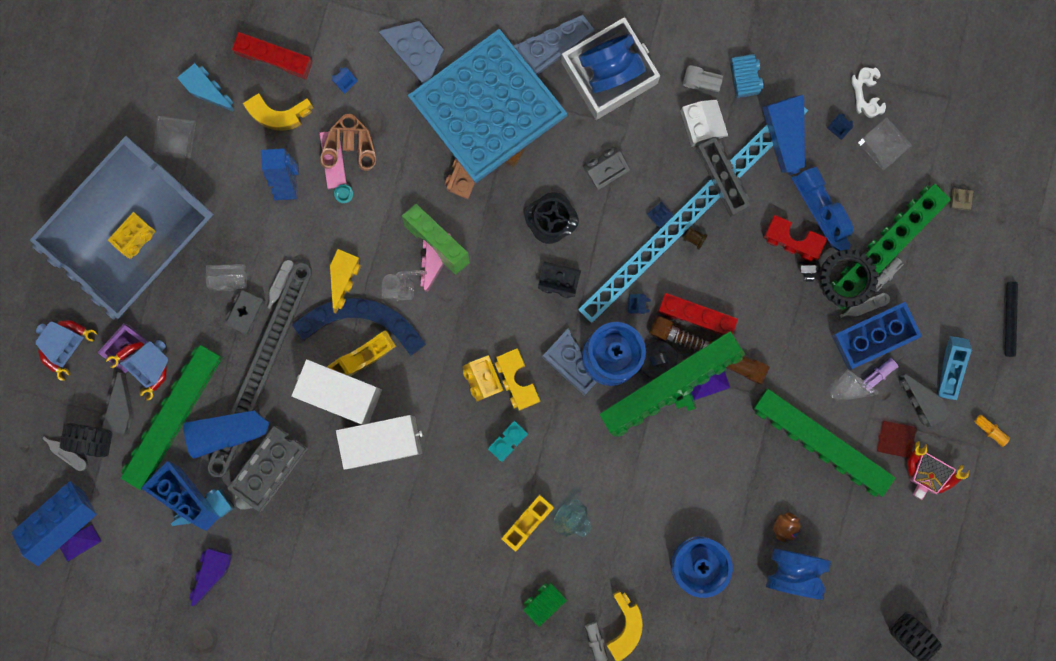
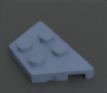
(415, 48)

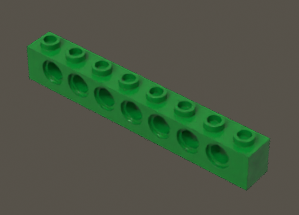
(937, 201)

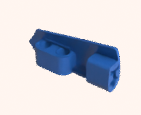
(829, 215)
(222, 432)

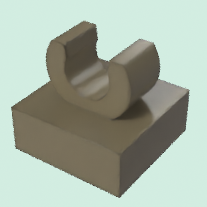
(961, 199)

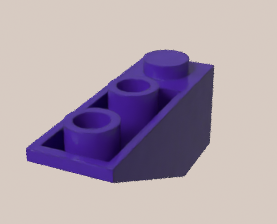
(213, 569)

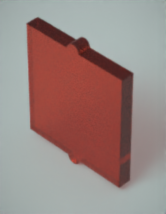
(896, 439)

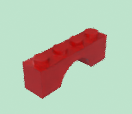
(282, 58)
(697, 314)

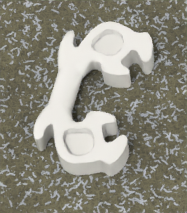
(866, 76)

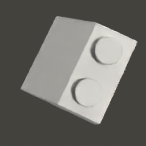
(703, 121)

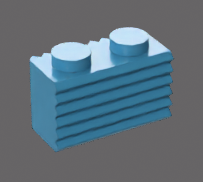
(746, 75)

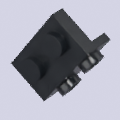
(559, 279)

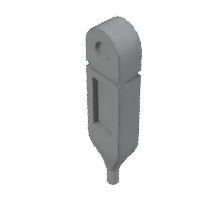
(280, 282)
(869, 305)
(71, 458)

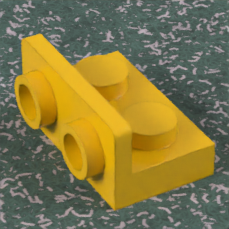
(131, 236)
(482, 378)

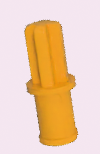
(992, 430)

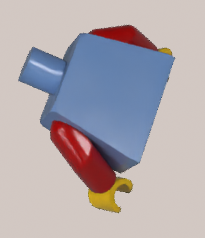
(58, 343)
(145, 363)

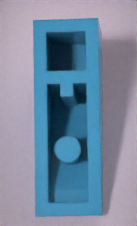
(954, 367)

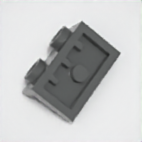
(606, 167)

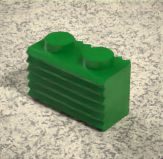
(544, 604)

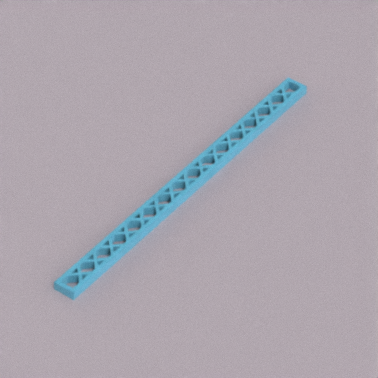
(671, 222)

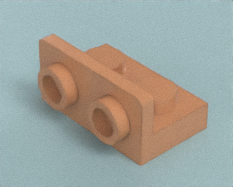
(459, 182)

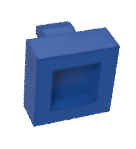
(344, 79)

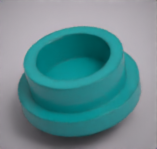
(343, 193)

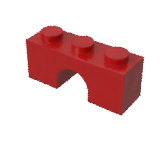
(778, 234)

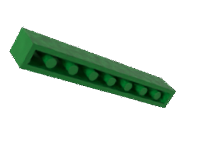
(672, 384)
(171, 417)
(824, 443)

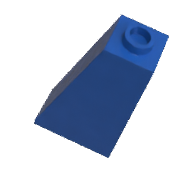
(787, 132)

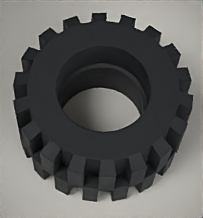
(86, 440)
(915, 637)

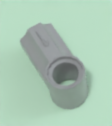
(698, 78)

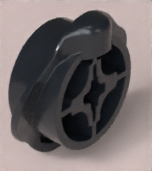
(571, 221)

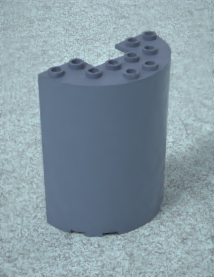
(81, 227)

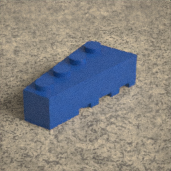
(280, 172)
(178, 493)

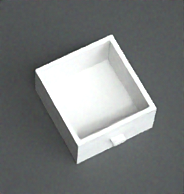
(608, 100)
(336, 392)
(379, 442)

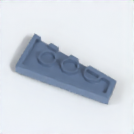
(548, 47)

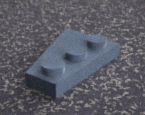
(567, 360)

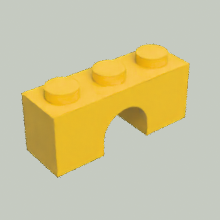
(522, 396)
(527, 523)

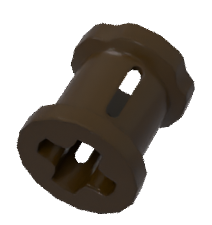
(695, 237)

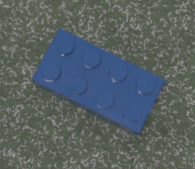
(876, 336)
(53, 523)

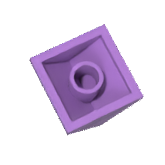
(122, 337)

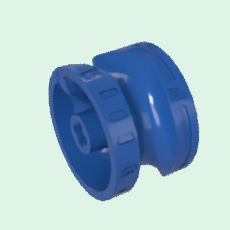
(612, 63)
(612, 340)
(716, 564)
(798, 574)

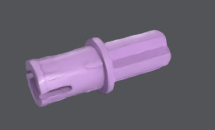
(881, 372)

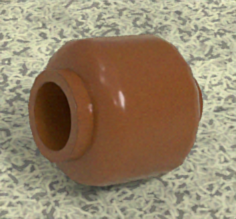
(786, 527)

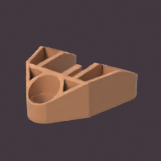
(364, 142)

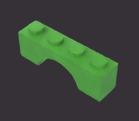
(448, 250)

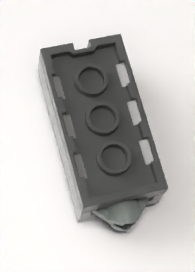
(266, 470)

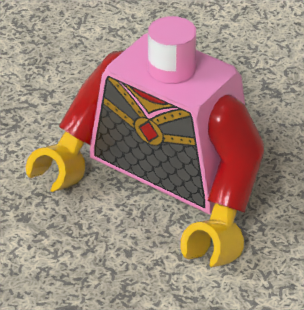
(931, 473)

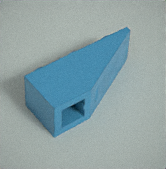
(200, 86)
(218, 502)

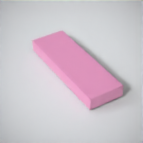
(335, 175)

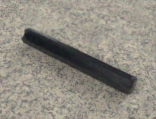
(1011, 319)

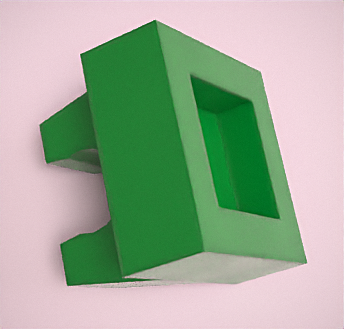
(687, 401)

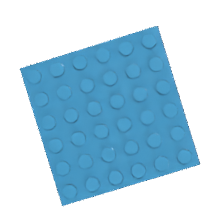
(487, 105)

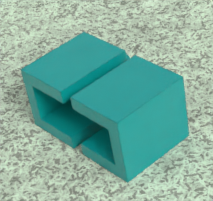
(502, 447)

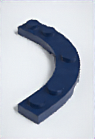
(366, 310)

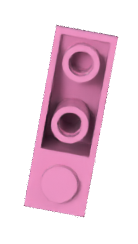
(432, 264)

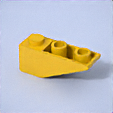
(342, 270)

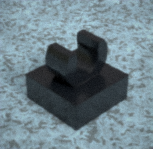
(809, 269)

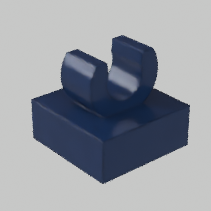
(840, 126)
(660, 215)
(637, 304)

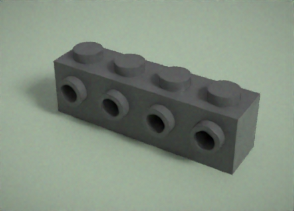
(723, 177)

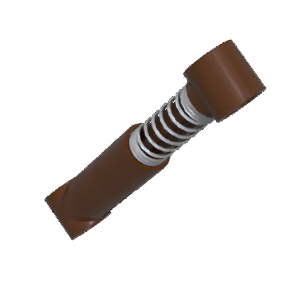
(747, 367)

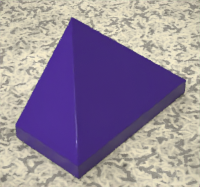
(715, 384)
(80, 542)

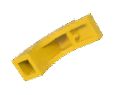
(277, 119)
(364, 355)
(628, 639)

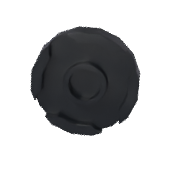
(658, 359)

